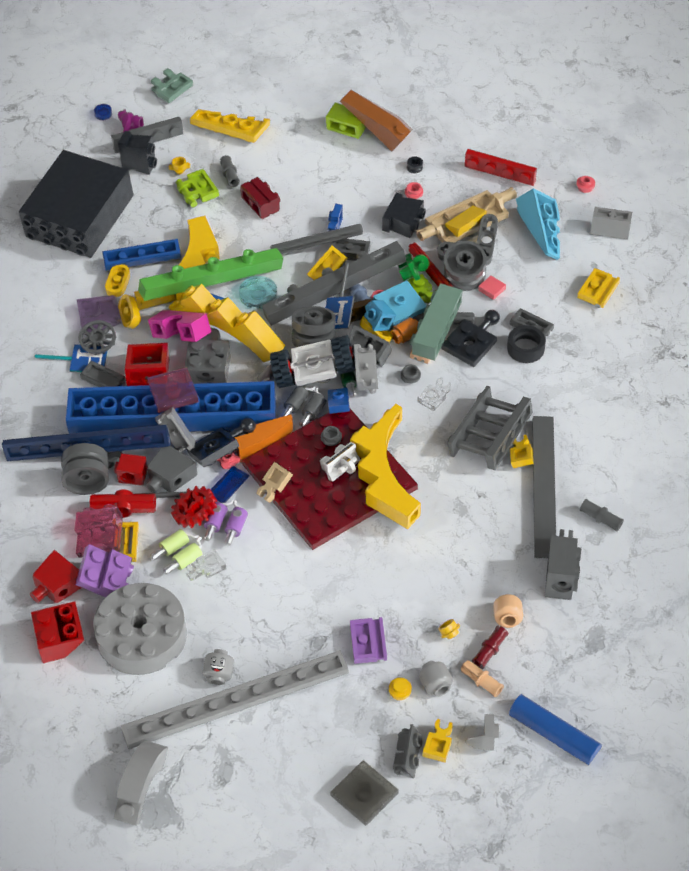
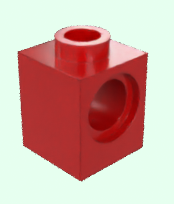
(131, 469)

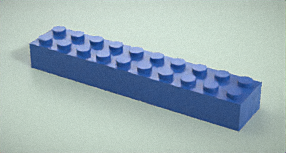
(134, 406)

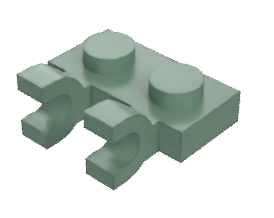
(173, 87)

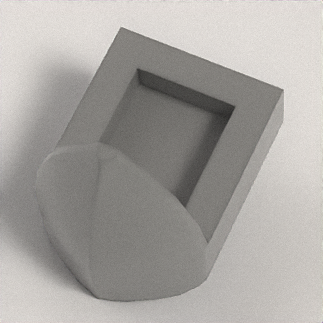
(491, 731)

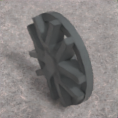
(97, 337)

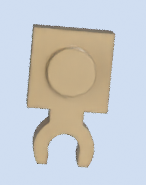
(275, 478)

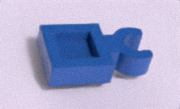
(335, 217)

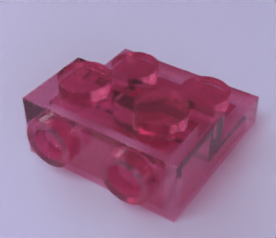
(99, 528)

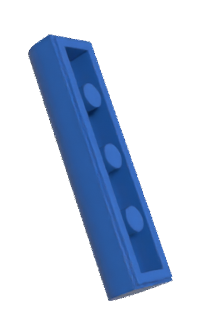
(142, 254)
(555, 729)

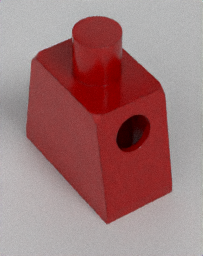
(55, 579)

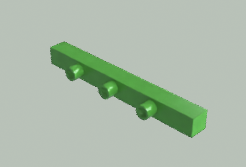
(211, 273)

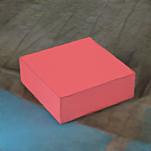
(492, 287)

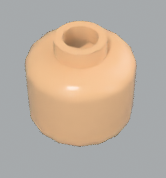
(508, 610)

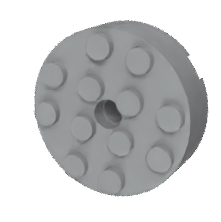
(140, 628)

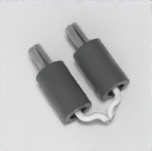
(311, 409)

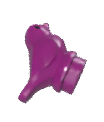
(129, 120)

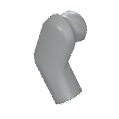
(265, 374)

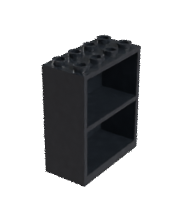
(76, 203)

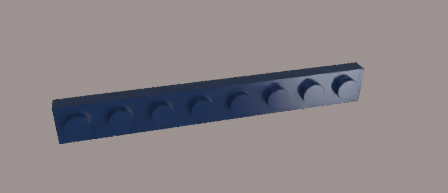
(109, 440)

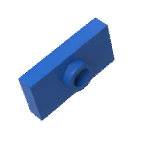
(338, 400)

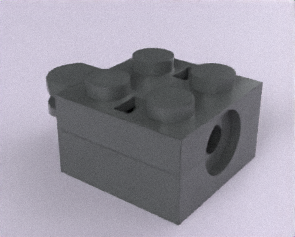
(208, 359)
(562, 566)

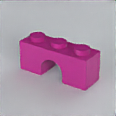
(189, 325)

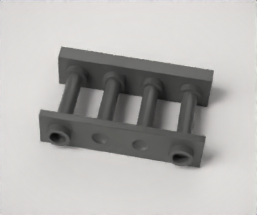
(502, 440)

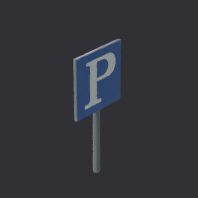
(341, 305)

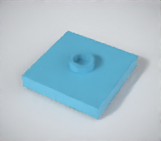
(403, 301)

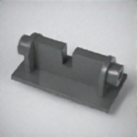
(408, 741)

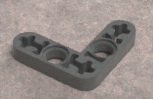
(487, 247)

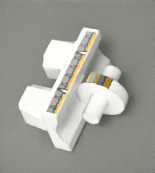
(341, 462)

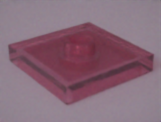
(172, 389)

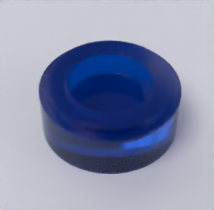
(103, 111)

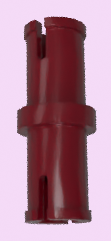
(490, 647)

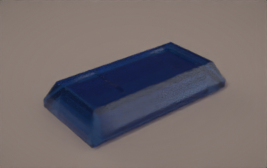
(229, 484)

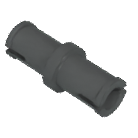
(229, 171)
(601, 515)

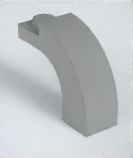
(142, 767)

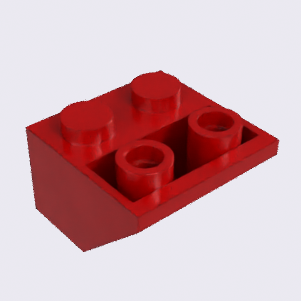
(57, 631)

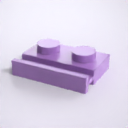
(368, 640)

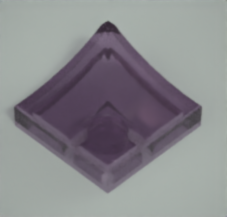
(98, 308)

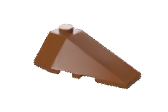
(382, 123)

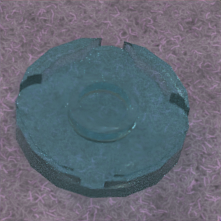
(257, 291)

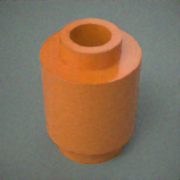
(404, 330)

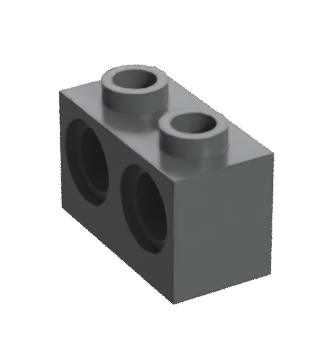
(363, 337)

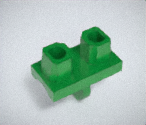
(412, 267)

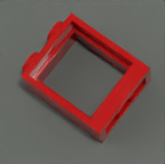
(138, 353)

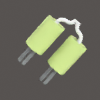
(182, 558)

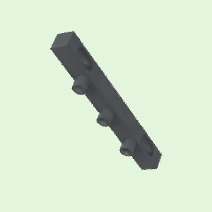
(330, 283)

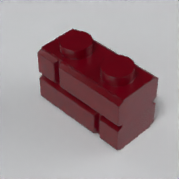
(260, 197)

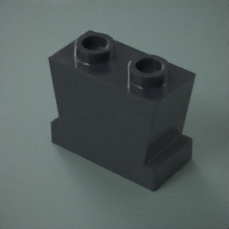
(137, 152)
(403, 215)

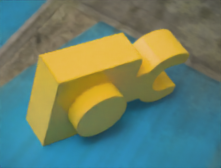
(521, 453)
(438, 743)

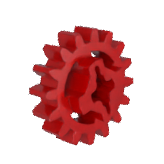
(194, 506)

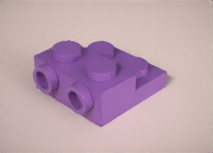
(103, 571)

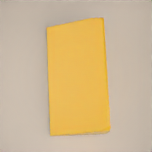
(465, 220)

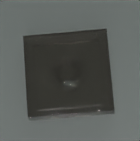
(364, 792)

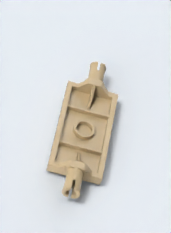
(490, 202)

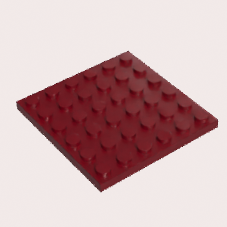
(310, 500)

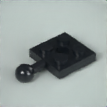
(468, 331)
(219, 443)

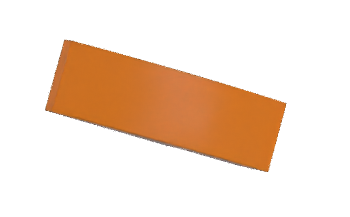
(263, 435)

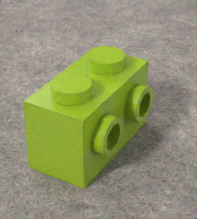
(343, 121)

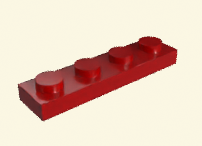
(500, 167)

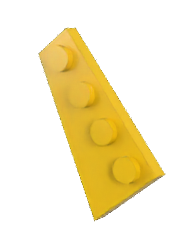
(241, 128)

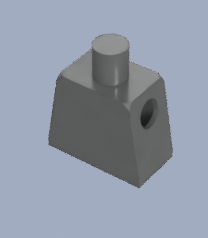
(170, 470)

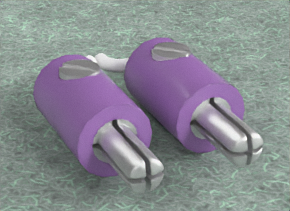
(234, 524)

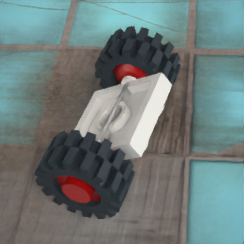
(313, 362)

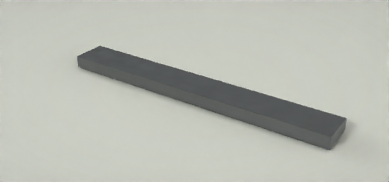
(543, 484)

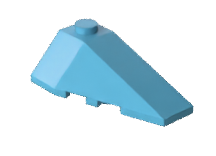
(541, 217)

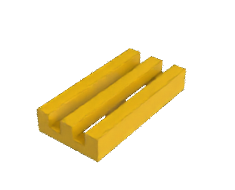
(127, 525)

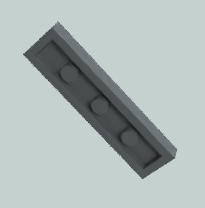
(158, 131)

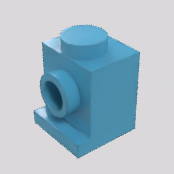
(376, 311)

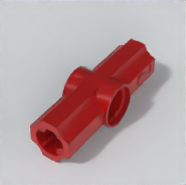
(125, 501)

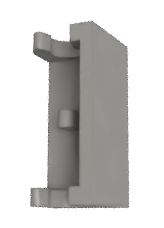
(611, 222)
(365, 367)
(178, 432)

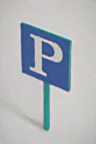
(79, 359)

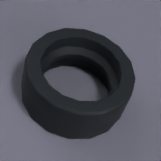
(526, 332)

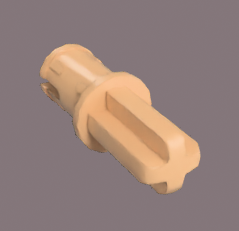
(482, 678)

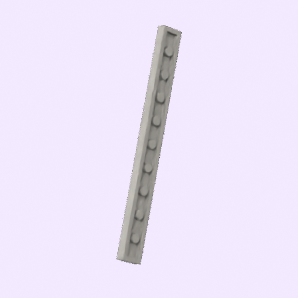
(234, 699)

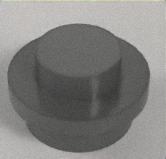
(410, 374)
(331, 436)

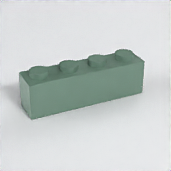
(437, 321)

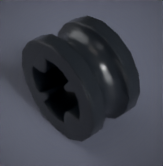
(414, 164)

